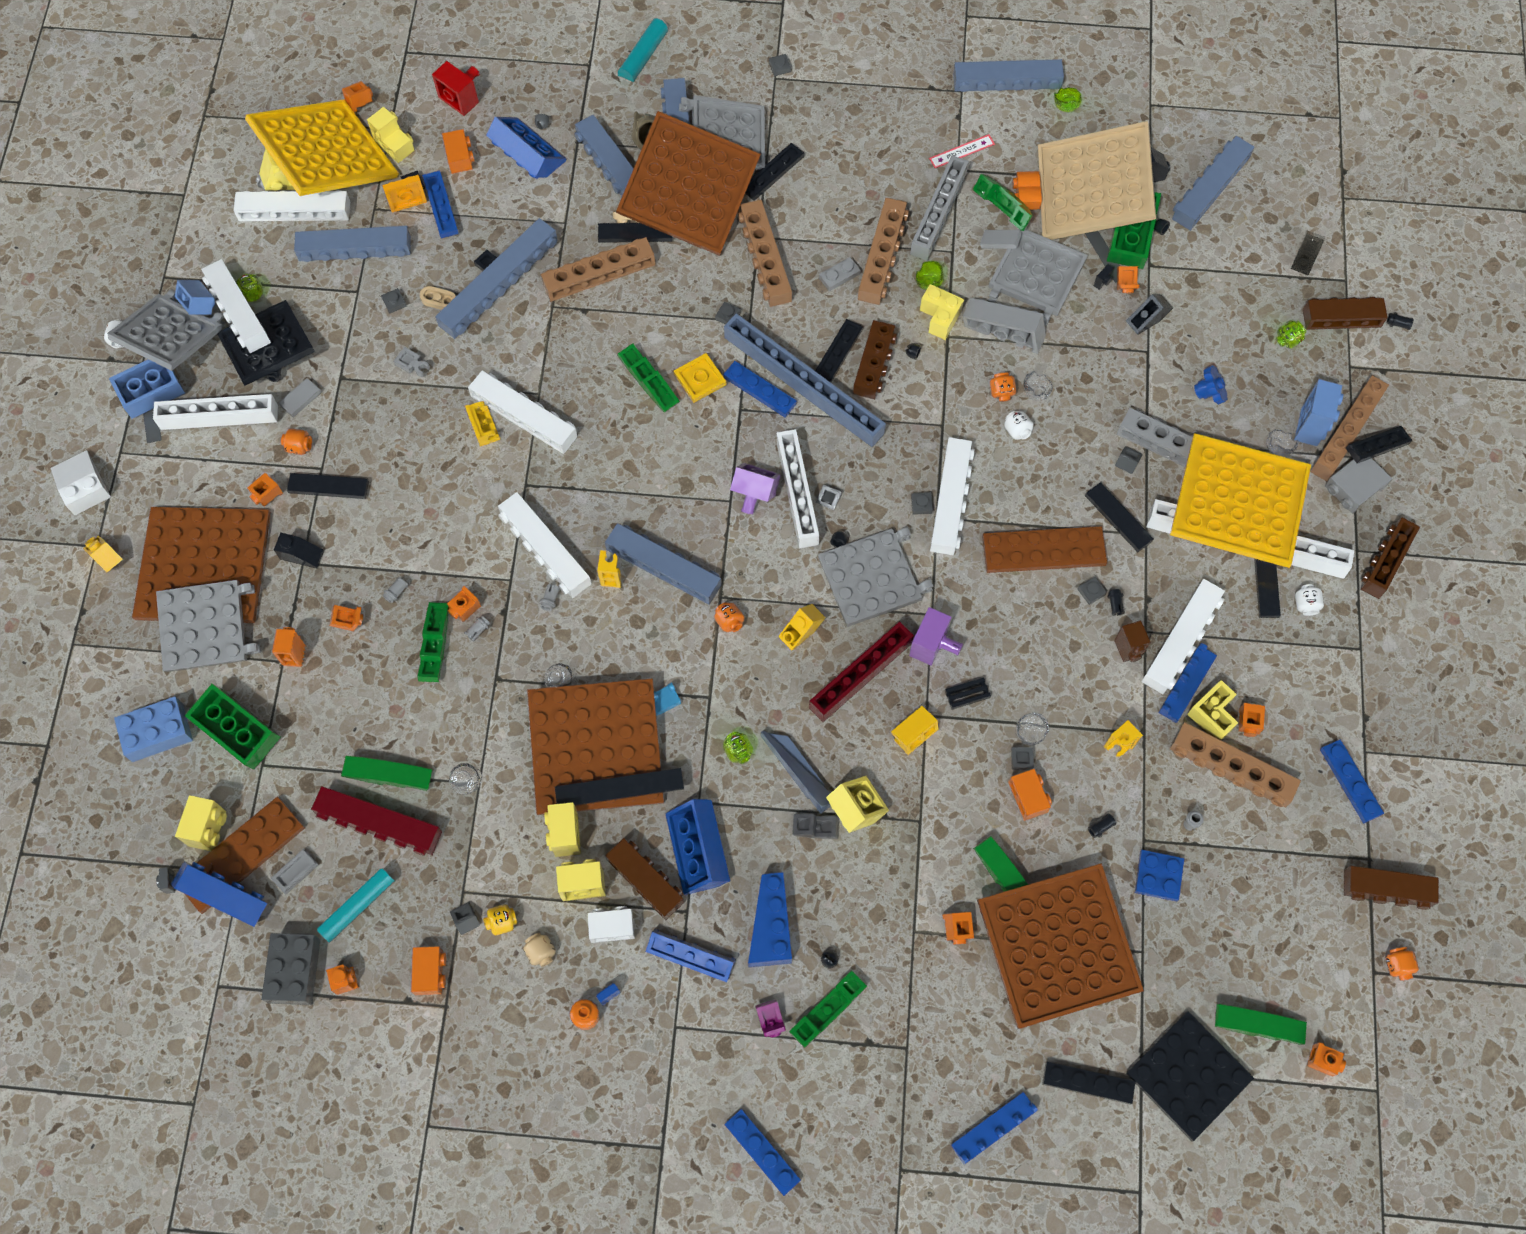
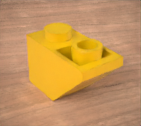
(102, 553)
(801, 626)

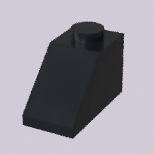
(1159, 165)
(1149, 313)
(298, 550)

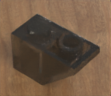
(1307, 252)

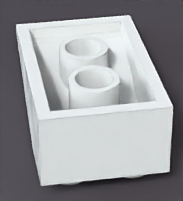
(79, 483)

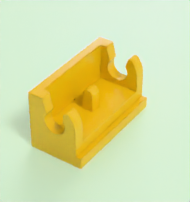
(482, 423)
(608, 572)
(915, 730)
(1125, 736)

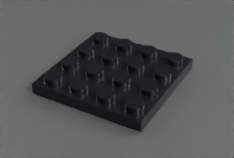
(286, 346)
(1190, 1076)

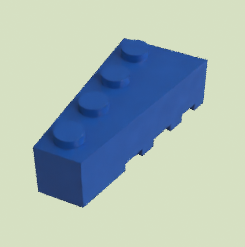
(218, 893)
(771, 929)

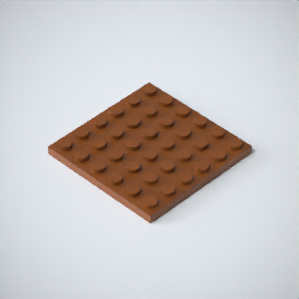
(688, 183)
(198, 549)
(593, 736)
(1059, 946)

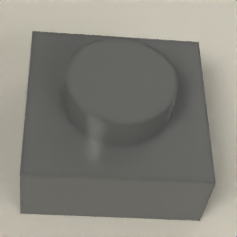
(779, 65)
(393, 300)
(726, 312)
(921, 503)
(1092, 590)
(1022, 758)
(165, 879)

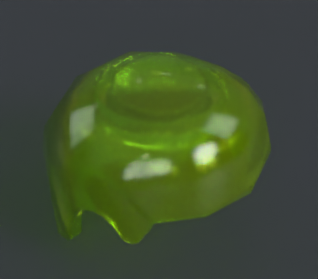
(1067, 99)
(930, 273)

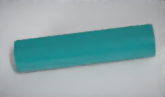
(643, 50)
(355, 905)

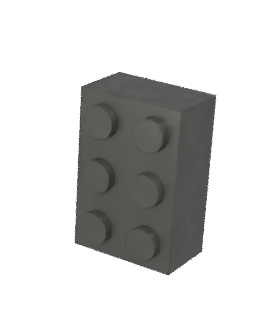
(291, 969)

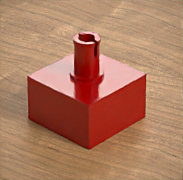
(456, 87)

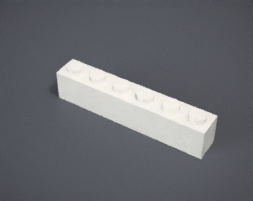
(291, 206)
(236, 307)
(215, 412)
(523, 412)
(797, 489)
(951, 495)
(544, 545)
(1183, 636)

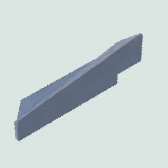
(798, 769)

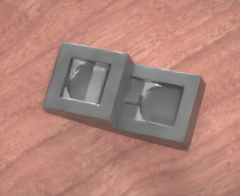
(815, 826)

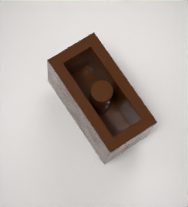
(1132, 641)

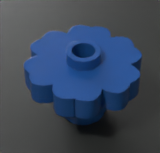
(1211, 386)

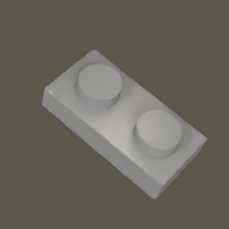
(839, 274)

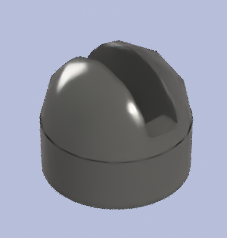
(541, 121)

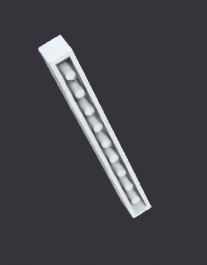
(1307, 554)

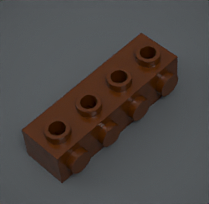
(1344, 313)
(874, 358)
(1390, 558)
(645, 879)
(1391, 886)

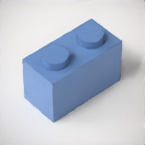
(194, 297)

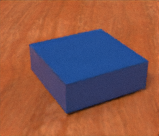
(608, 994)

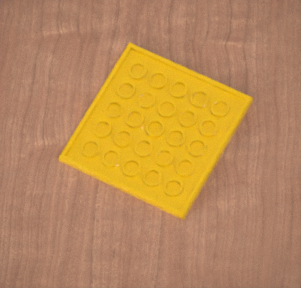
(321, 147)
(1241, 500)

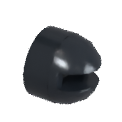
(1161, 226)
(913, 351)
(838, 539)
(826, 962)

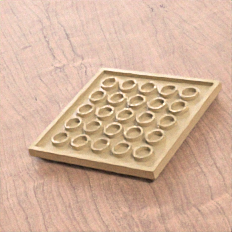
(1096, 181)

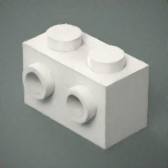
(611, 925)

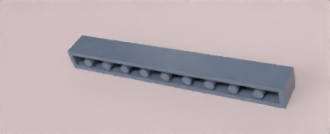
(804, 380)

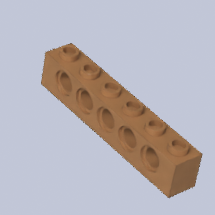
(891, 210)
(593, 277)
(775, 294)
(1349, 428)
(1285, 783)

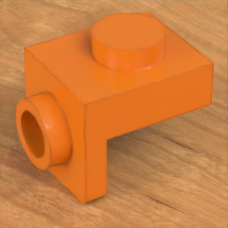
(1127, 278)
(346, 617)

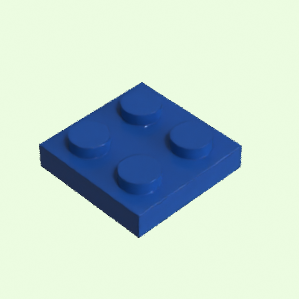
(1159, 875)

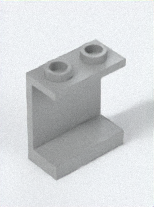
(1357, 483)

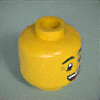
(500, 919)

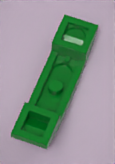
(1004, 200)
(828, 1009)

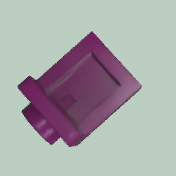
(770, 1018)

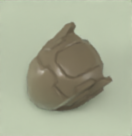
(641, 128)

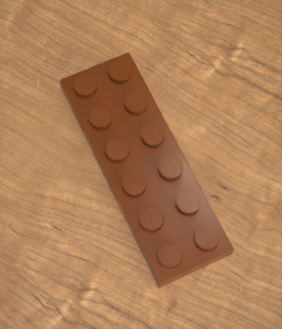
(1044, 549)
(251, 845)

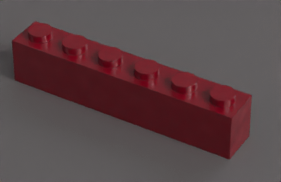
(861, 672)
(376, 820)

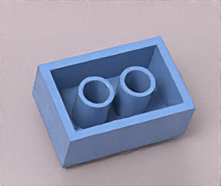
(144, 385)
(1319, 412)
(153, 729)

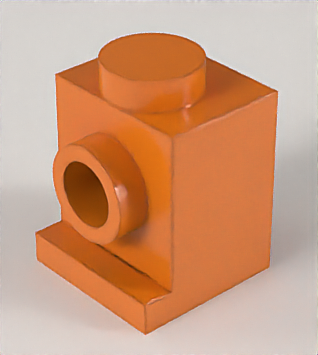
(357, 95)
(264, 490)
(467, 609)
(1253, 713)
(963, 922)
(342, 979)
(1319, 1062)

